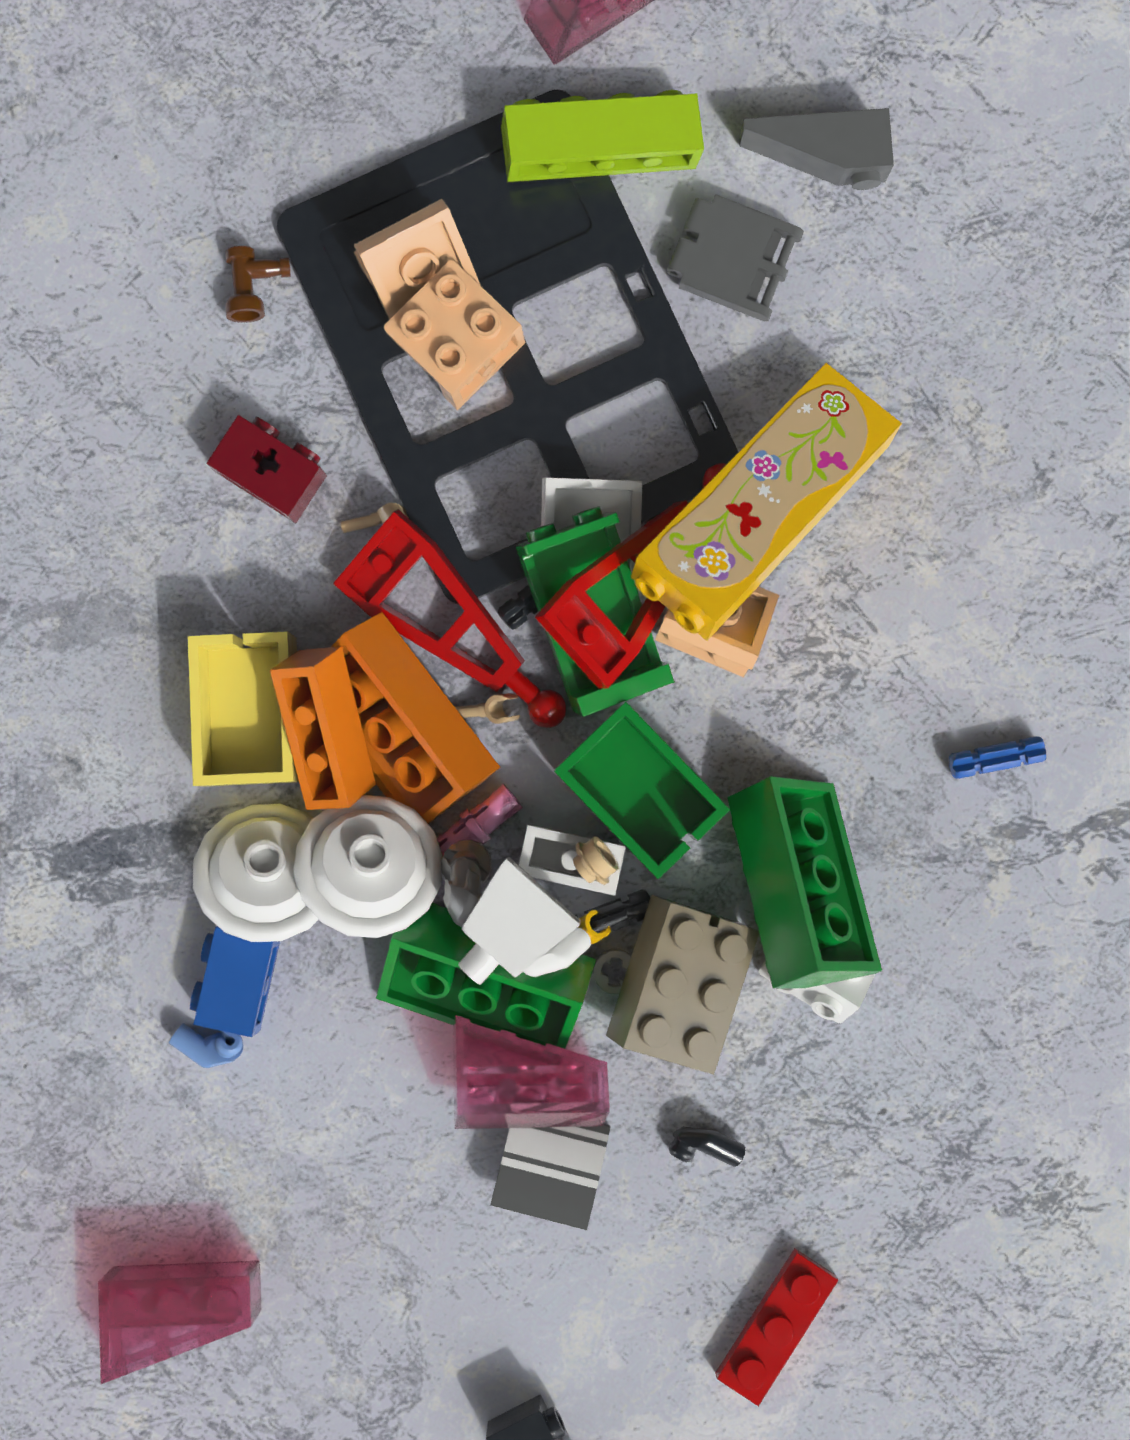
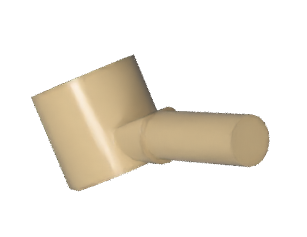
(373, 519)
(491, 709)

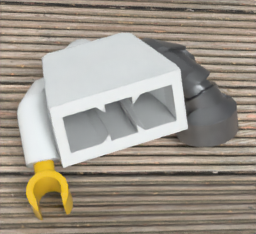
(513, 919)

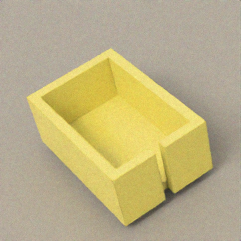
(236, 711)

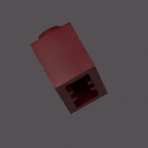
(244, 450)

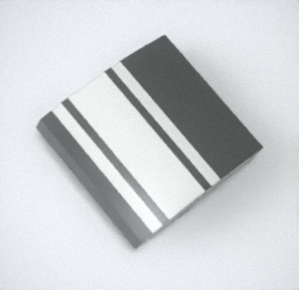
(551, 1172)

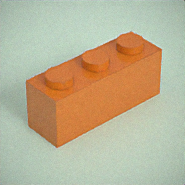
(323, 728)

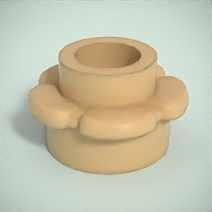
(595, 861)

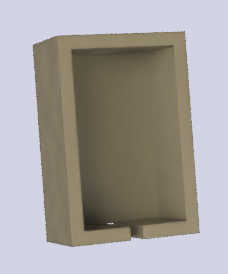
(682, 985)

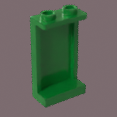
(556, 557)

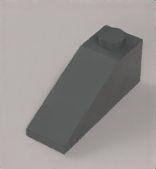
(831, 145)

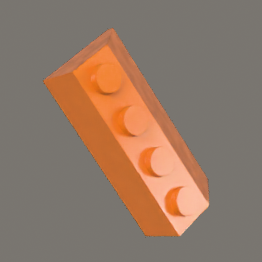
(411, 729)

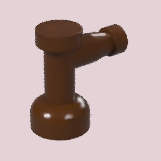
(244, 305)

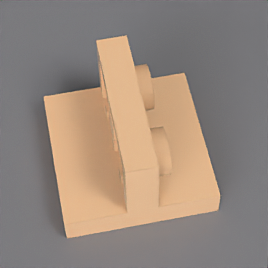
(410, 254)
(735, 643)

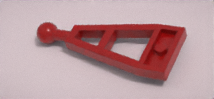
(384, 565)
(583, 627)

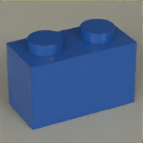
(234, 983)

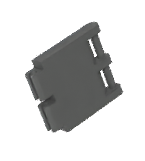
(733, 255)

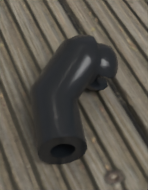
(707, 1141)

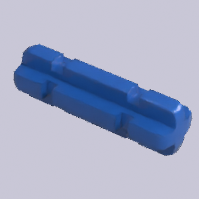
(997, 757)

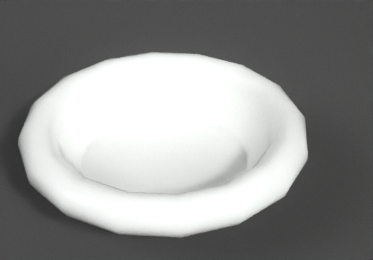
(368, 867)
(248, 873)

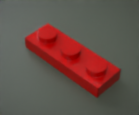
(776, 1327)

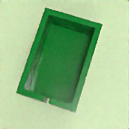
(641, 790)

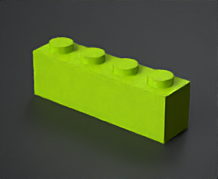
(601, 136)

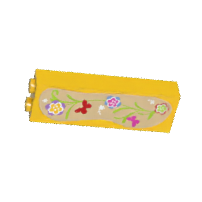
(764, 502)

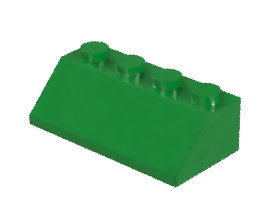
(803, 883)
(426, 979)

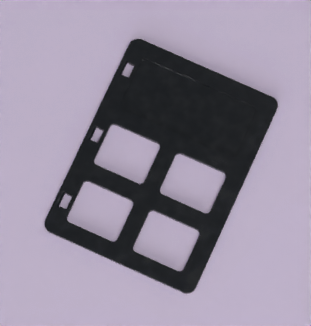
(520, 245)

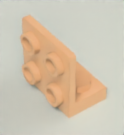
(456, 333)

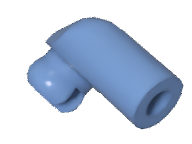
(208, 1050)

